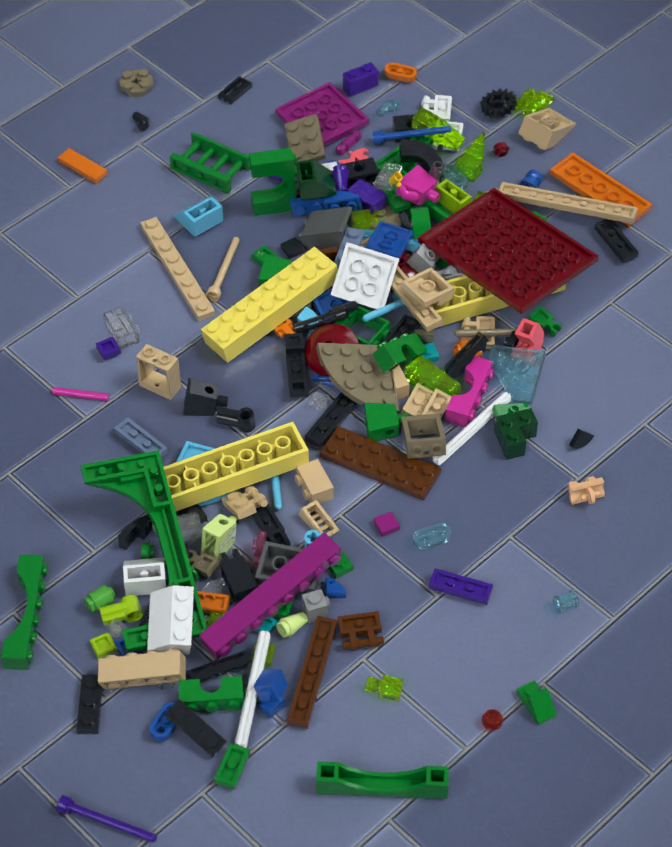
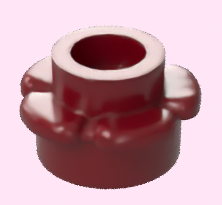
(500, 149)

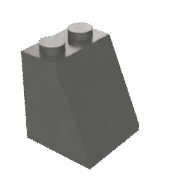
(326, 228)

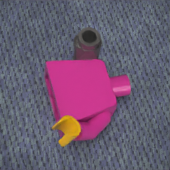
(418, 184)

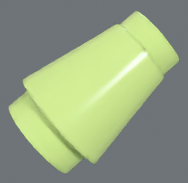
(291, 624)

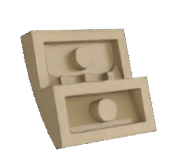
(424, 402)

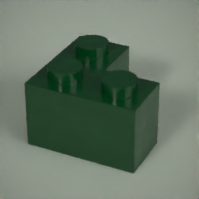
(513, 430)

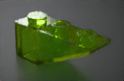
(472, 160)
(427, 374)

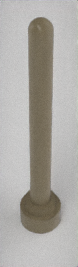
(486, 332)

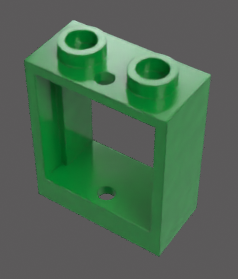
(378, 324)

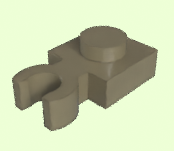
(203, 564)

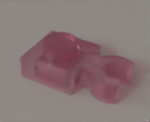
(257, 546)

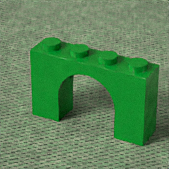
(274, 163)

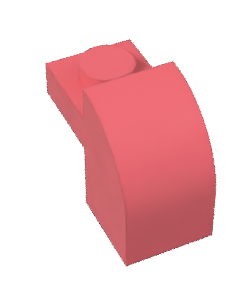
(529, 335)

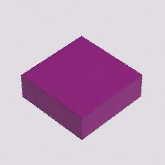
(386, 524)

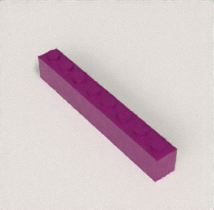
(270, 596)

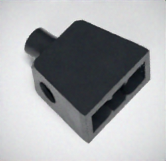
(202, 398)

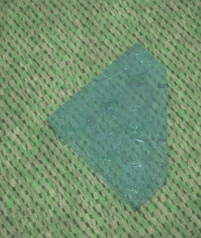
(518, 370)

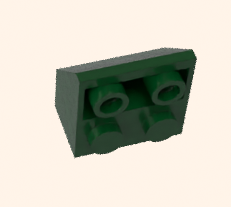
(314, 180)

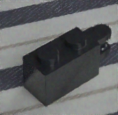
(237, 575)

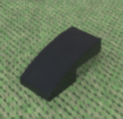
(138, 528)

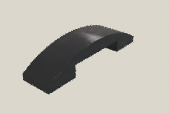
(296, 365)

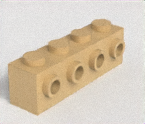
(141, 669)

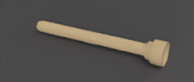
(214, 292)

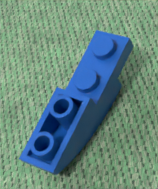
(340, 200)

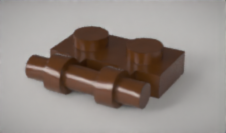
(360, 625)

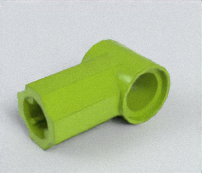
(127, 609)

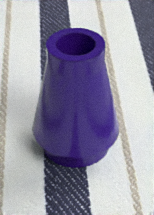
(340, 175)

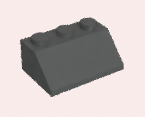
(276, 556)

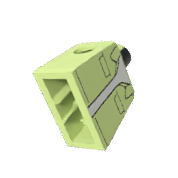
(219, 535)

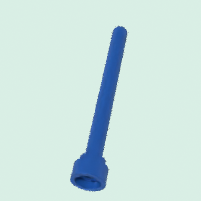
(380, 137)

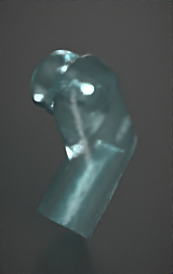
(388, 106)

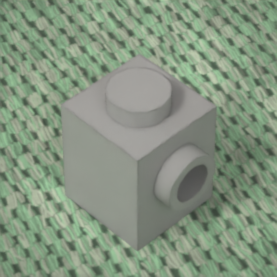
(423, 259)
(315, 605)

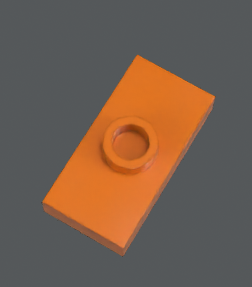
(214, 602)

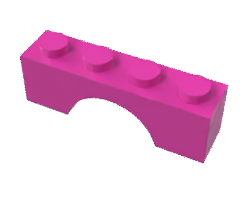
(462, 407)

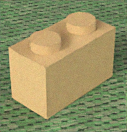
(314, 482)

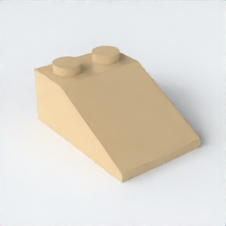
(545, 128)

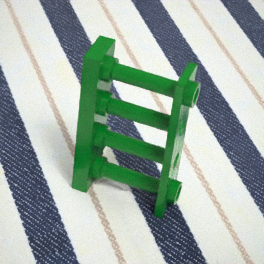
(207, 175)

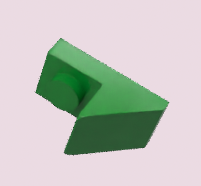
(537, 702)

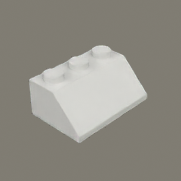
(170, 619)

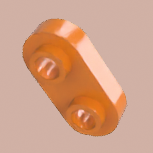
(400, 72)

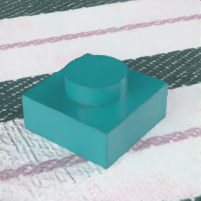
(431, 353)

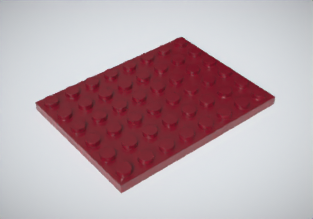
(508, 250)

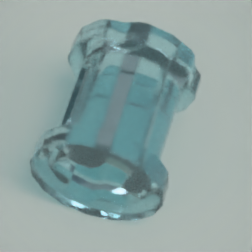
(566, 601)

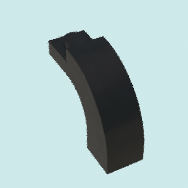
(419, 153)

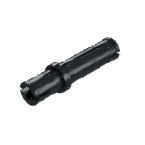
(341, 314)

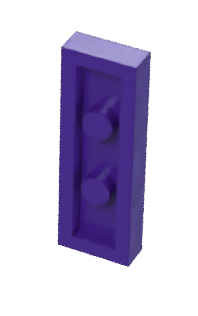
(460, 586)

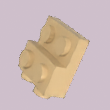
(429, 288)

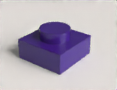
(108, 348)

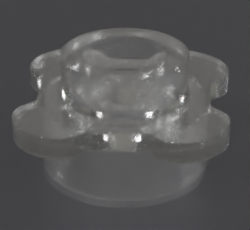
(318, 401)
(115, 628)

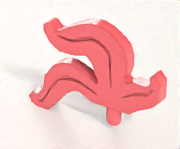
(358, 155)

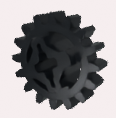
(498, 103)

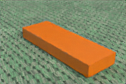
(82, 165)

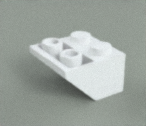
(144, 576)

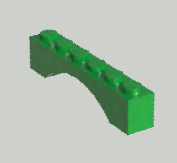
(17, 647)
(417, 783)

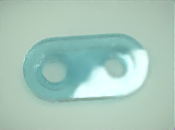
(454, 175)
(431, 536)

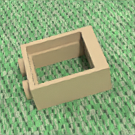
(148, 378)

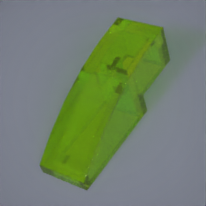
(426, 119)

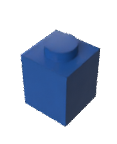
(270, 685)

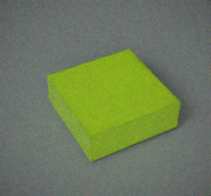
(103, 645)

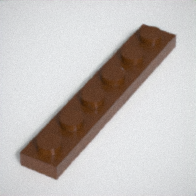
(312, 672)

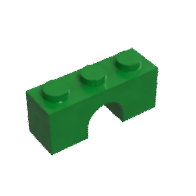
(398, 350)
(227, 697)

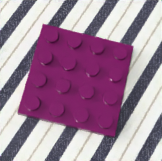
(335, 112)

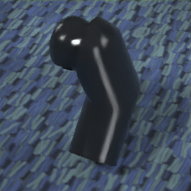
(143, 121)

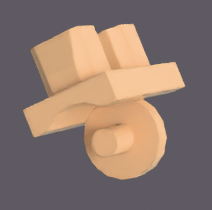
(586, 491)

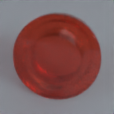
(492, 719)

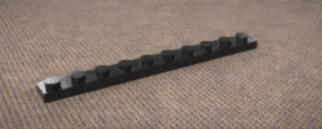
(342, 405)

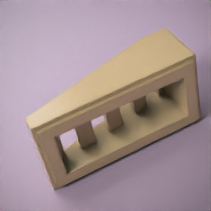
(400, 383)
(320, 512)

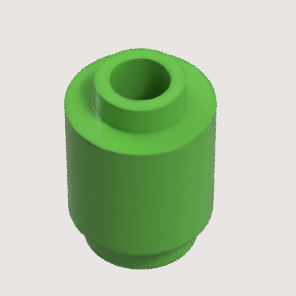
(99, 598)

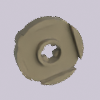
(142, 77)

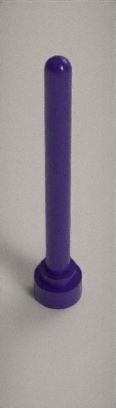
(66, 805)

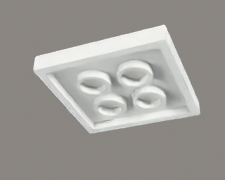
(364, 276)

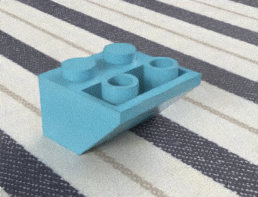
(201, 216)

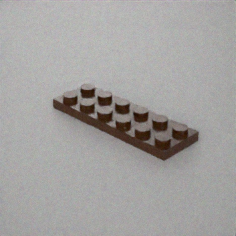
(380, 463)

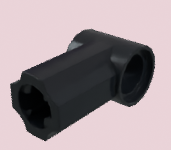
(240, 418)

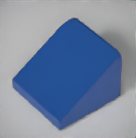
(271, 708)

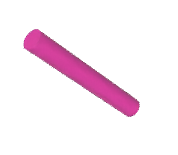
(80, 394)

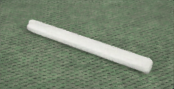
(466, 433)
(251, 695)

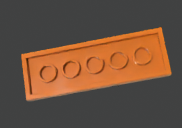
(596, 184)

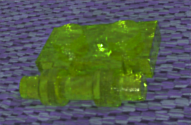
(536, 101)

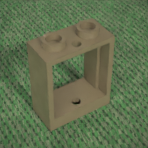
(423, 425)

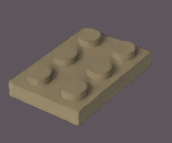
(306, 138)

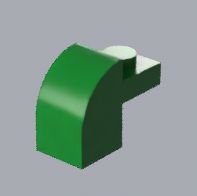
(419, 220)

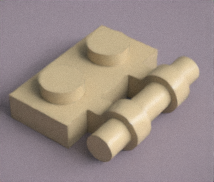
(482, 322)
(245, 503)

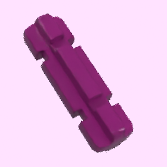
(348, 142)

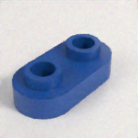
(162, 723)

